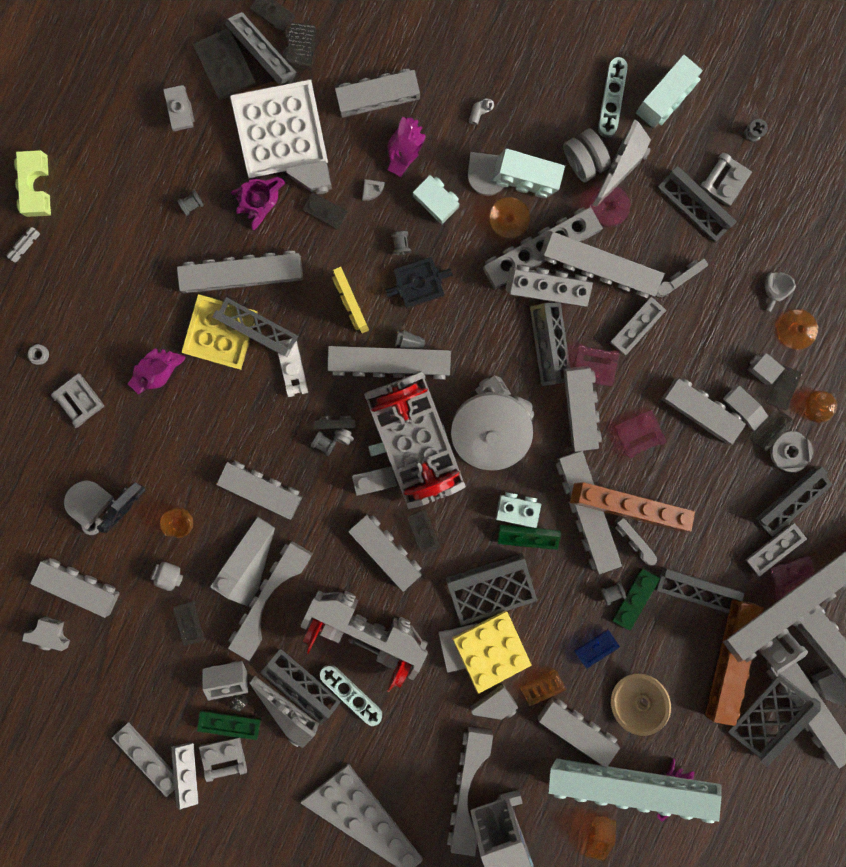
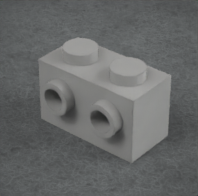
(225, 680)

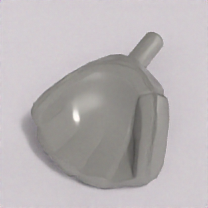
(778, 287)

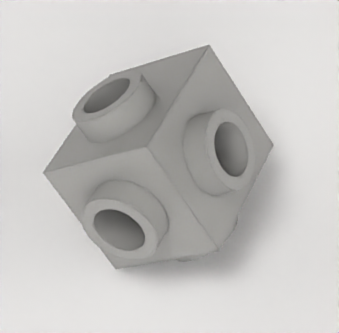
(493, 384)

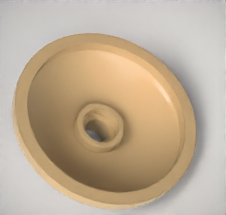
(632, 712)

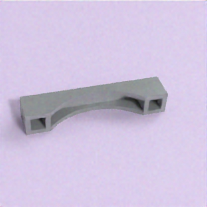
(249, 635)
(477, 750)

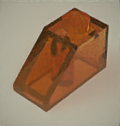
(601, 838)

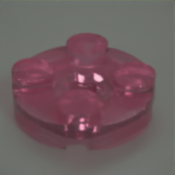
(621, 205)

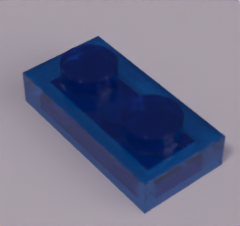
(597, 648)

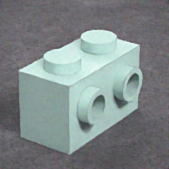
(436, 199)
(518, 510)

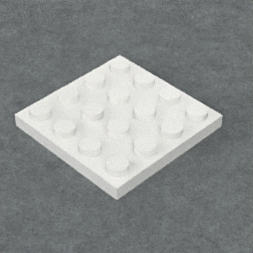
(279, 128)

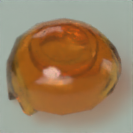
(820, 406)
(176, 522)

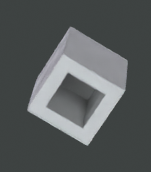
(765, 368)

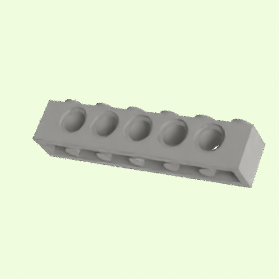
(589, 227)

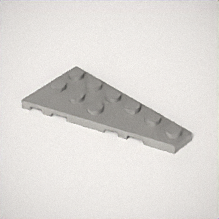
(355, 810)

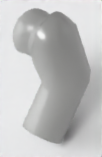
(480, 108)

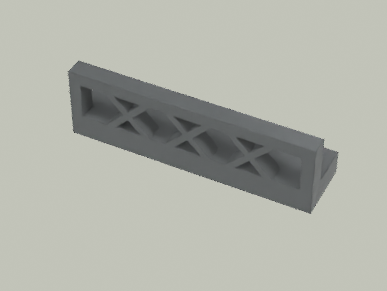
(261, 49)
(704, 201)
(248, 331)
(548, 343)
(791, 497)
(696, 582)
(296, 692)

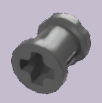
(757, 124)
(190, 202)
(400, 243)
(323, 443)
(613, 593)

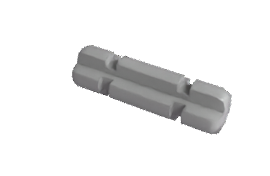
(23, 244)

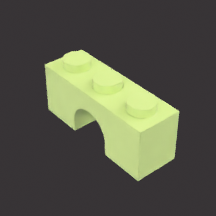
(29, 167)

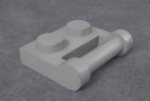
(730, 184)
(82, 396)
(779, 657)
(221, 752)

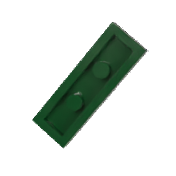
(529, 537)
(635, 599)
(229, 724)

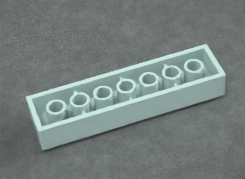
(636, 790)

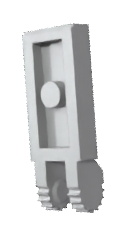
(679, 278)
(636, 541)

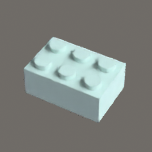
(670, 92)
(528, 173)

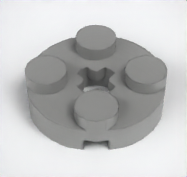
(803, 453)

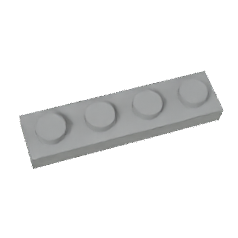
(146, 758)

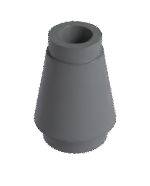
(407, 340)

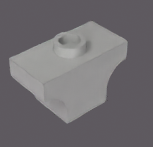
(179, 108)
(47, 635)

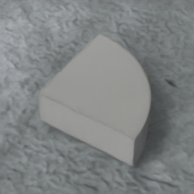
(372, 189)

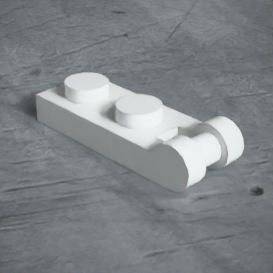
(293, 370)

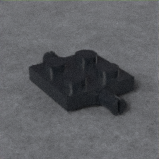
(419, 282)
(120, 507)

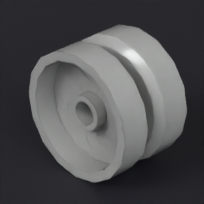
(587, 155)

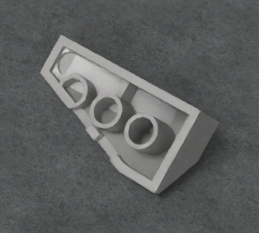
(631, 151)
(244, 569)
(293, 721)

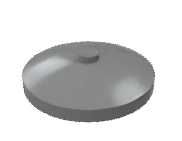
(492, 431)

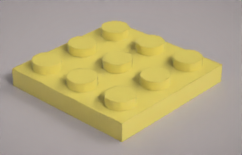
(349, 300)
(213, 339)
(491, 651)

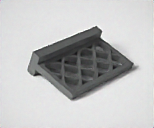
(482, 575)
(791, 727)

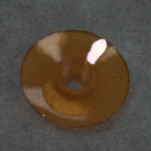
(509, 207)
(788, 331)

